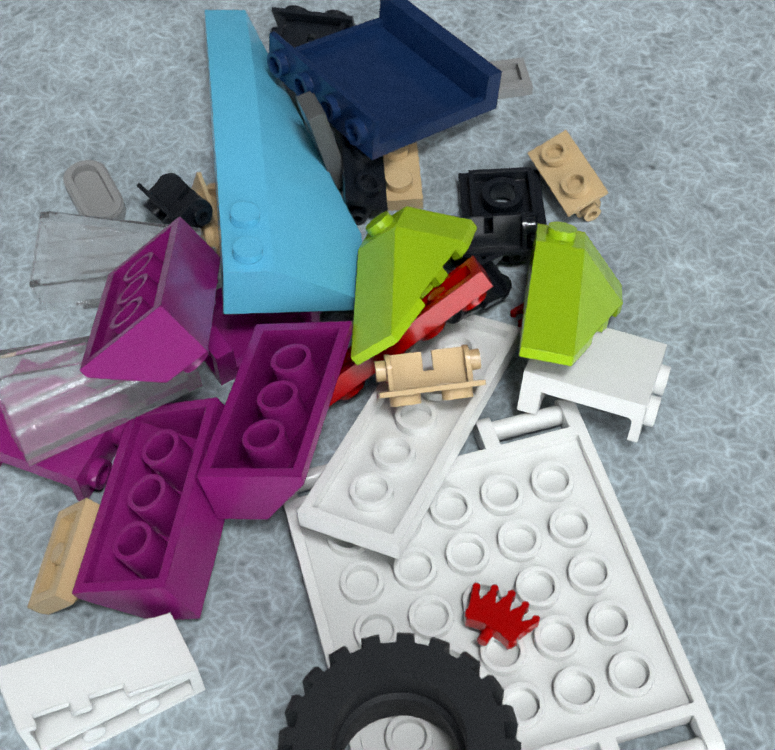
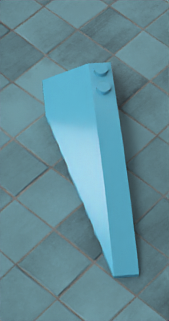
(279, 212)

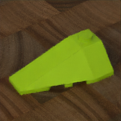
(398, 268)
(566, 295)

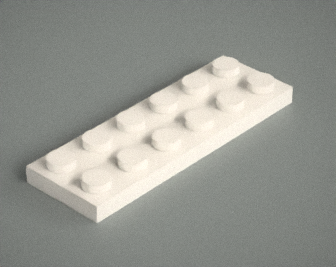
(400, 455)

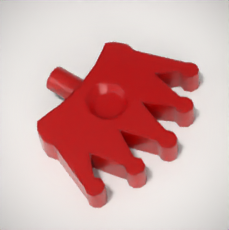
(496, 618)

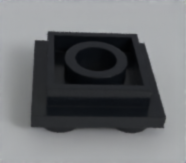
(518, 184)

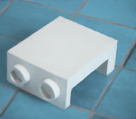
(611, 375)

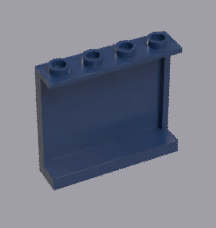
(389, 78)

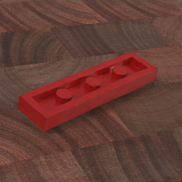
(461, 290)

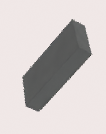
(321, 135)

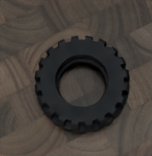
(399, 681)

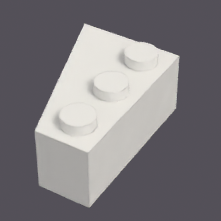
(99, 685)

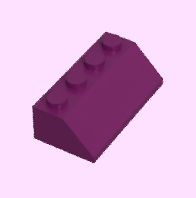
(155, 310)
(273, 417)
(154, 522)

